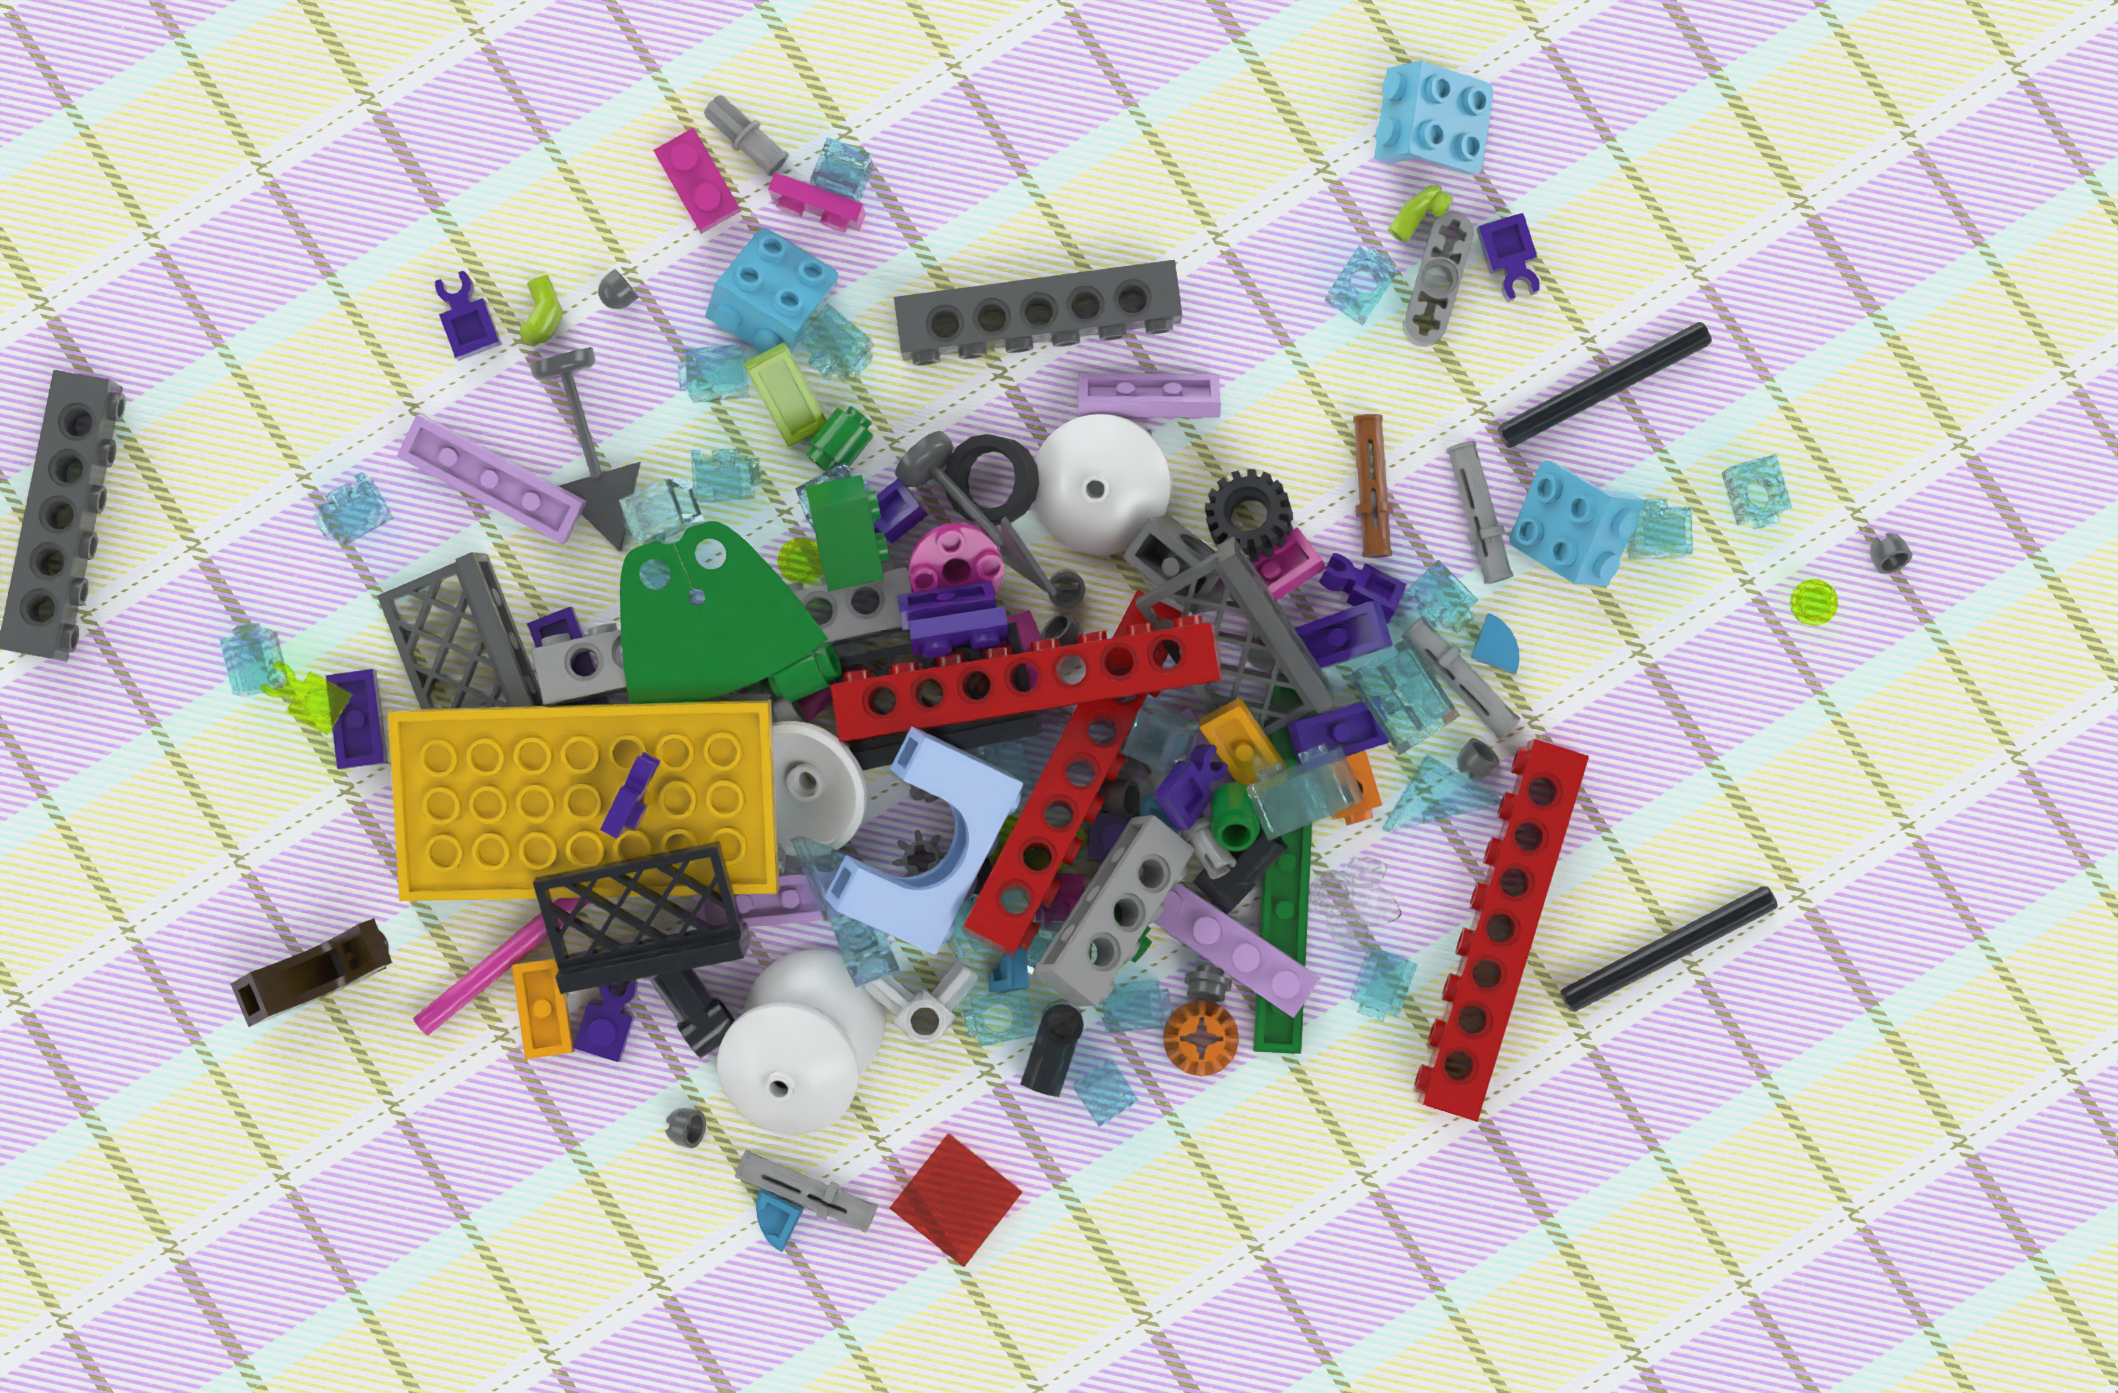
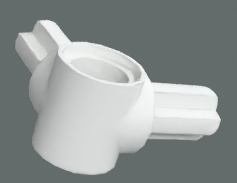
(941, 1000)

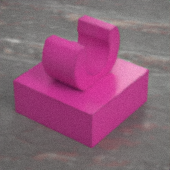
(1065, 900)

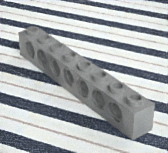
(562, 686)

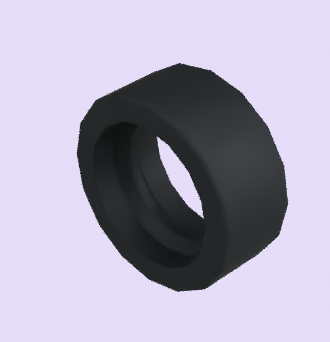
(1025, 473)

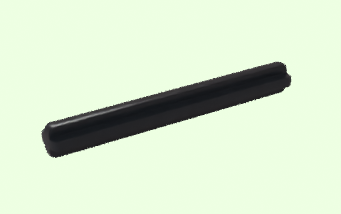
(1604, 384)
(1669, 948)

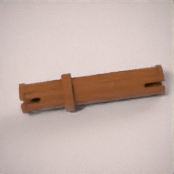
(1375, 542)

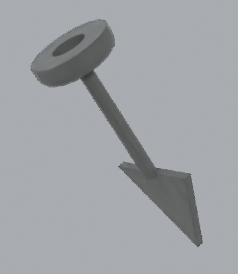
(926, 462)
(599, 489)

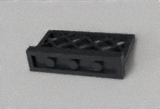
(884, 749)
(649, 956)

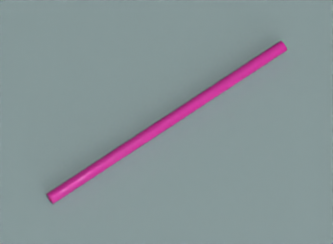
(535, 931)

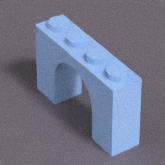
(925, 905)

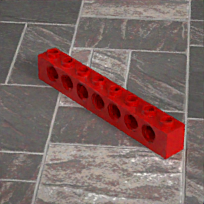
(861, 720)
(1564, 773)
(988, 918)

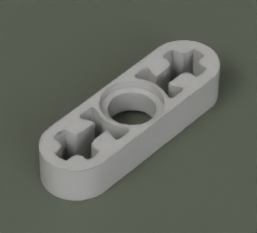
(1459, 250)

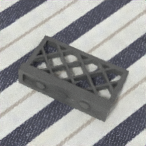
(1265, 618)
(494, 625)

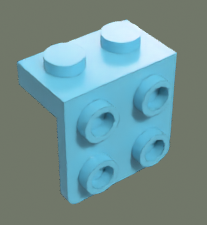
(1433, 117)
(770, 292)
(1575, 525)

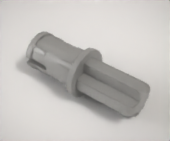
(745, 135)

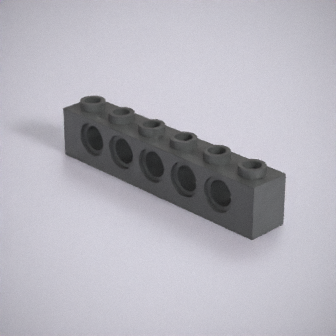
(1153, 281)
(49, 491)

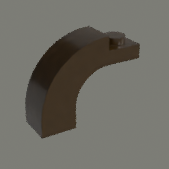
(312, 973)

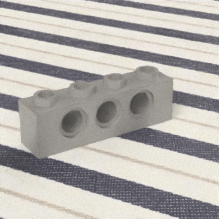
(1067, 961)

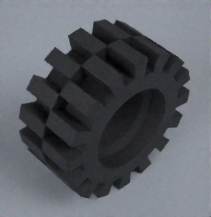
(1244, 489)

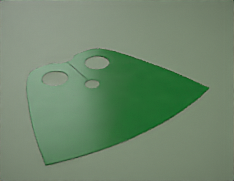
(731, 640)

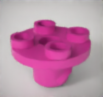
(955, 557)

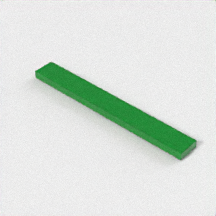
(1284, 906)

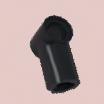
(1240, 880)
(700, 1015)
(1052, 1052)

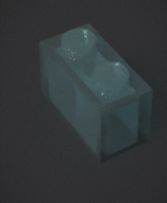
(1403, 695)
(1303, 791)

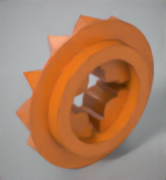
(1185, 1022)

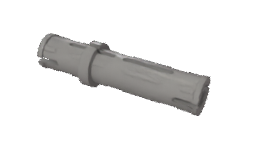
(1479, 510)
(1461, 677)
(1200, 835)
(806, 1191)

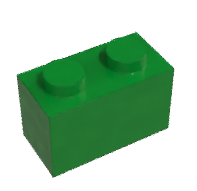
(845, 532)

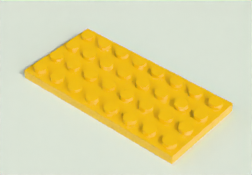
(524, 792)

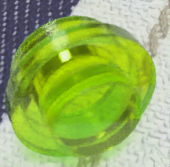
(800, 560)
(1813, 602)

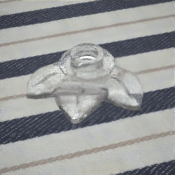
(1361, 901)

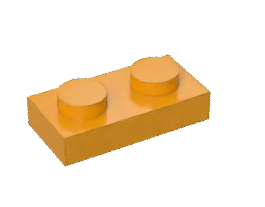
(1239, 741)
(542, 1010)

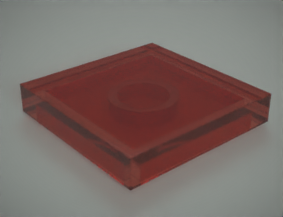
(956, 1199)

